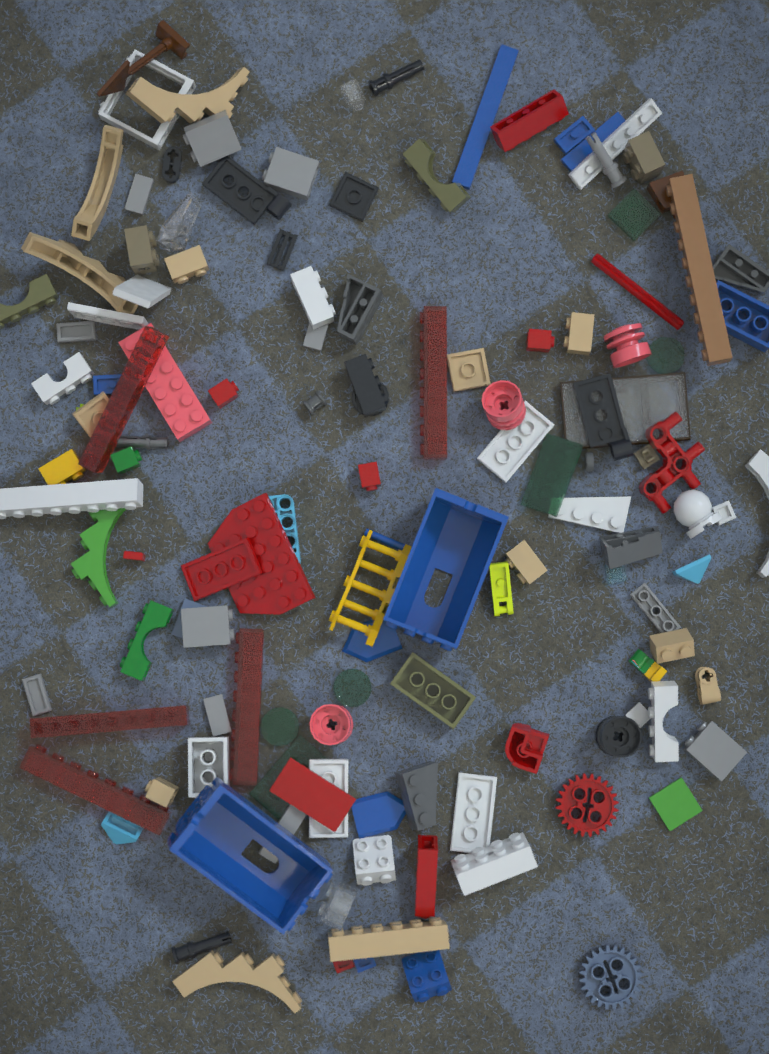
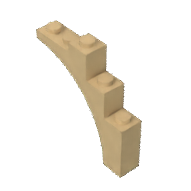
(162, 103)
(88, 270)
(240, 969)

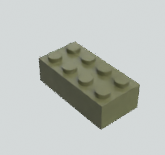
(433, 690)

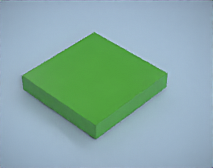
(675, 804)

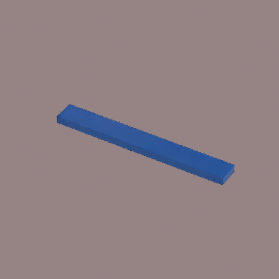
(485, 116)

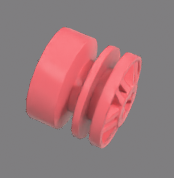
(626, 343)
(503, 405)
(321, 718)

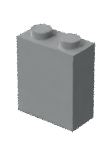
(211, 138)
(291, 173)
(207, 626)
(714, 750)

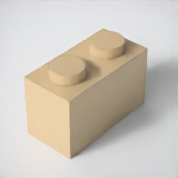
(187, 264)
(579, 333)
(525, 562)
(671, 645)
(161, 791)

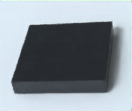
(354, 196)

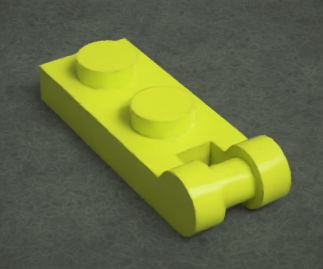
(501, 588)

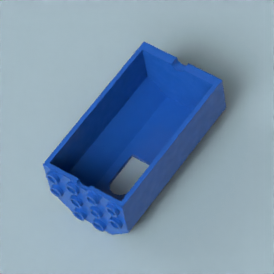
(456, 540)
(219, 830)

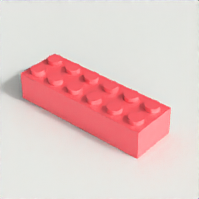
(171, 392)

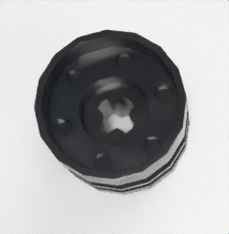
(629, 738)

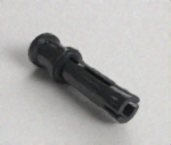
(387, 82)
(191, 949)

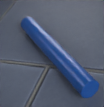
(385, 540)

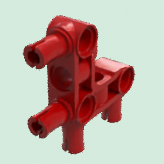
(670, 452)

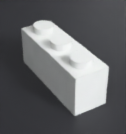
(313, 297)

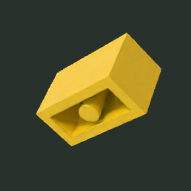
(62, 469)

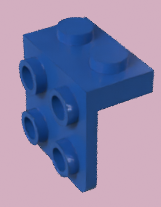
(426, 975)

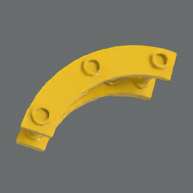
(385, 595)

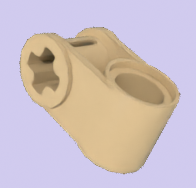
(707, 688)

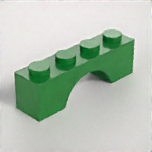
(136, 662)

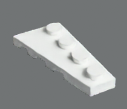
(596, 512)

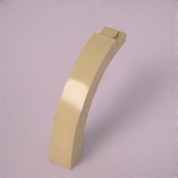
(95, 205)

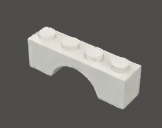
(663, 697)

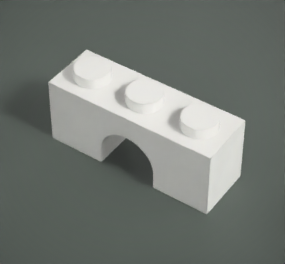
(78, 372)

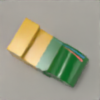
(647, 666)

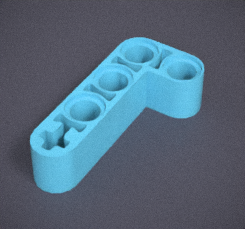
(287, 513)

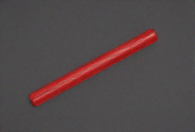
(637, 291)

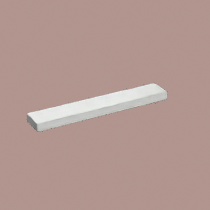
(616, 142)

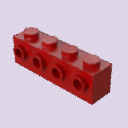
(529, 120)

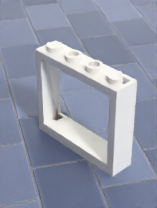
(164, 129)

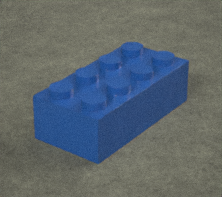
(745, 317)

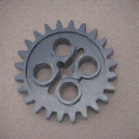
(625, 970)

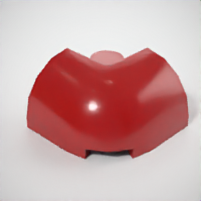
(525, 747)

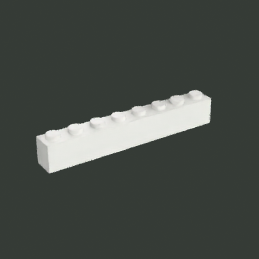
(71, 498)

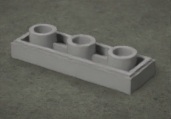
(647, 601)
(289, 820)

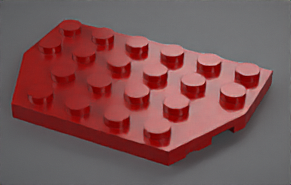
(283, 581)

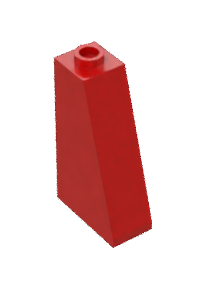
(426, 876)

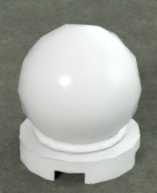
(694, 511)

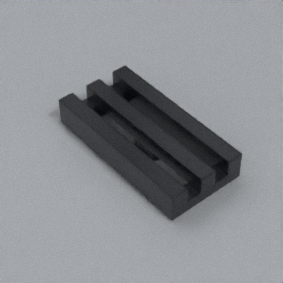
(287, 235)

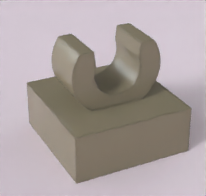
(646, 456)

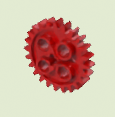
(604, 807)

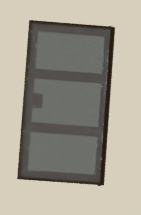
(642, 404)

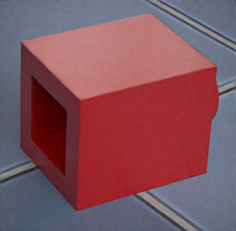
(539, 340)
(224, 393)
(369, 476)

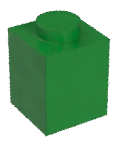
(126, 460)

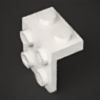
(374, 860)

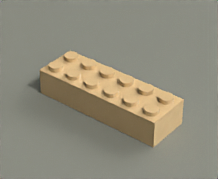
(388, 940)

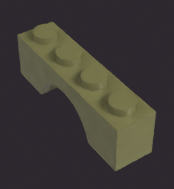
(421, 157)
(40, 293)

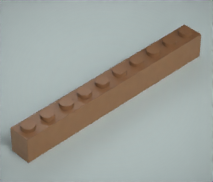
(699, 270)

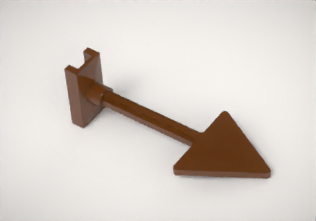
(169, 40)

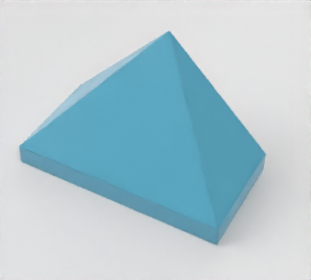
(693, 571)
(120, 829)

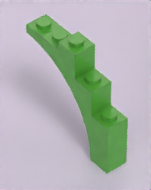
(93, 563)

